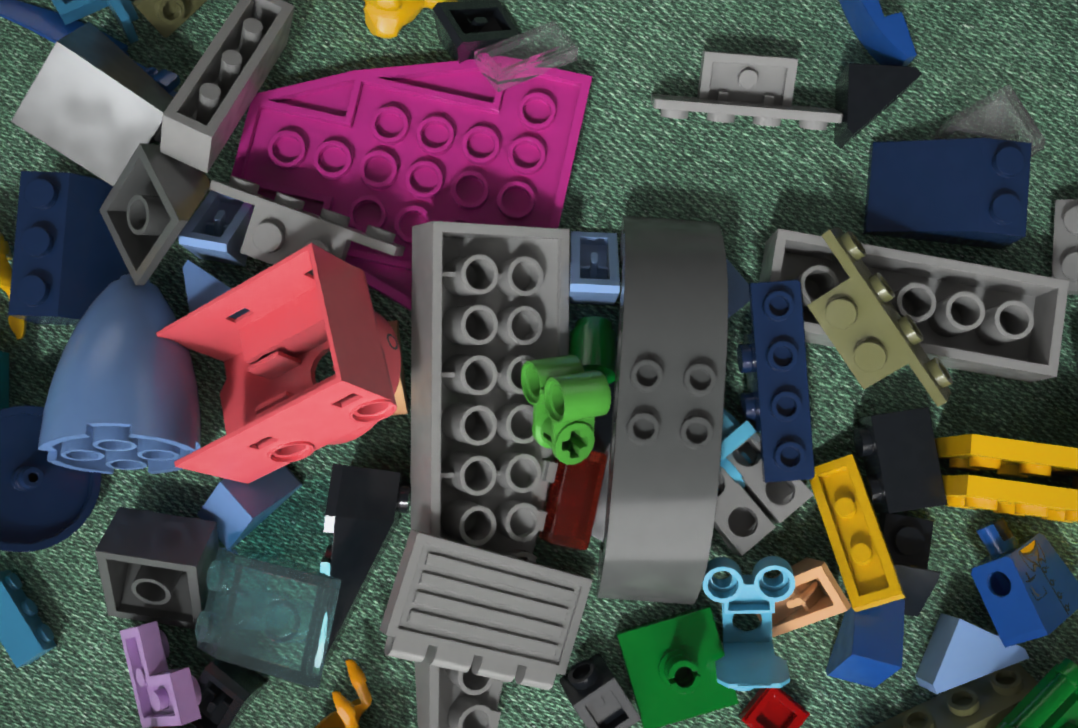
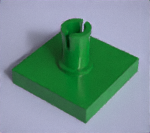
(675, 667)

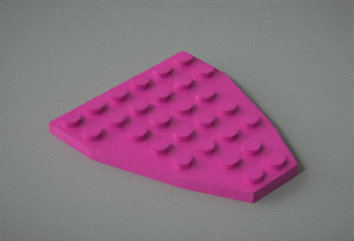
(415, 151)

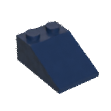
(949, 191)

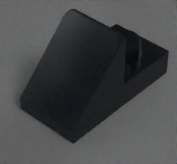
(909, 548)

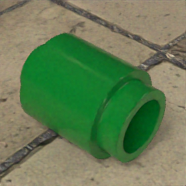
(595, 345)

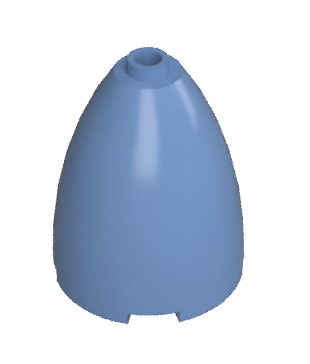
(122, 390)

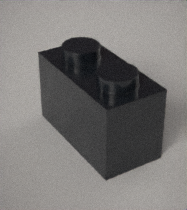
(900, 461)

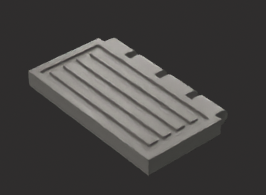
(484, 610)

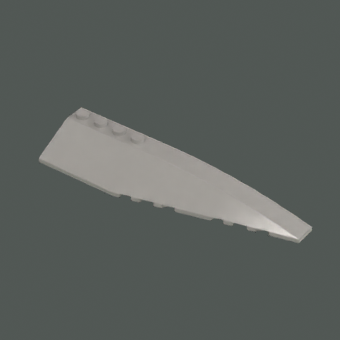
(476, 473)

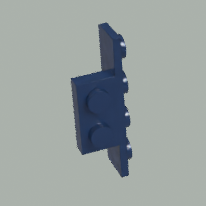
(778, 381)

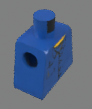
(1023, 584)

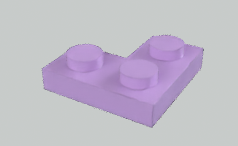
(161, 694)

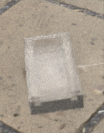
(525, 56)

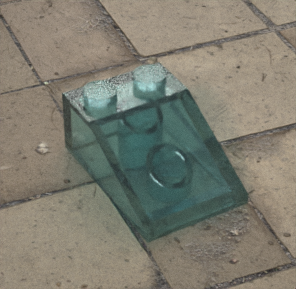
(268, 615)

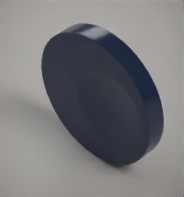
(37, 498)

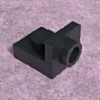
(598, 695)

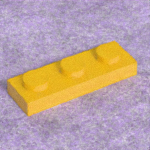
(855, 534)

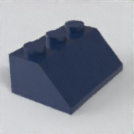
(61, 248)

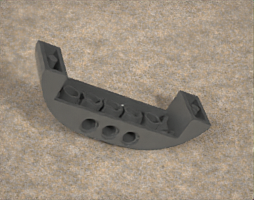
(665, 410)

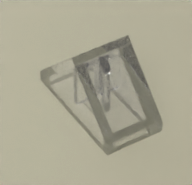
(995, 117)

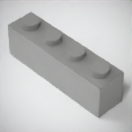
(225, 82)

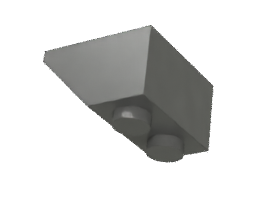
(151, 207)
(156, 566)

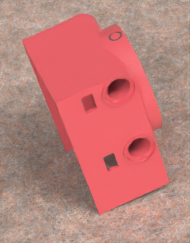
(270, 361)

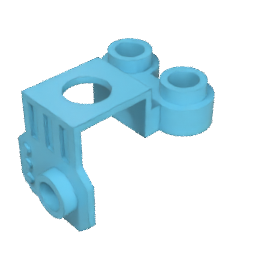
(749, 655)

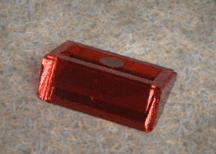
(574, 502)

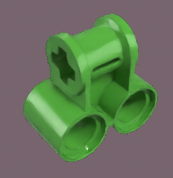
(565, 404)

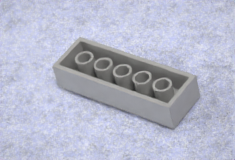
(966, 311)

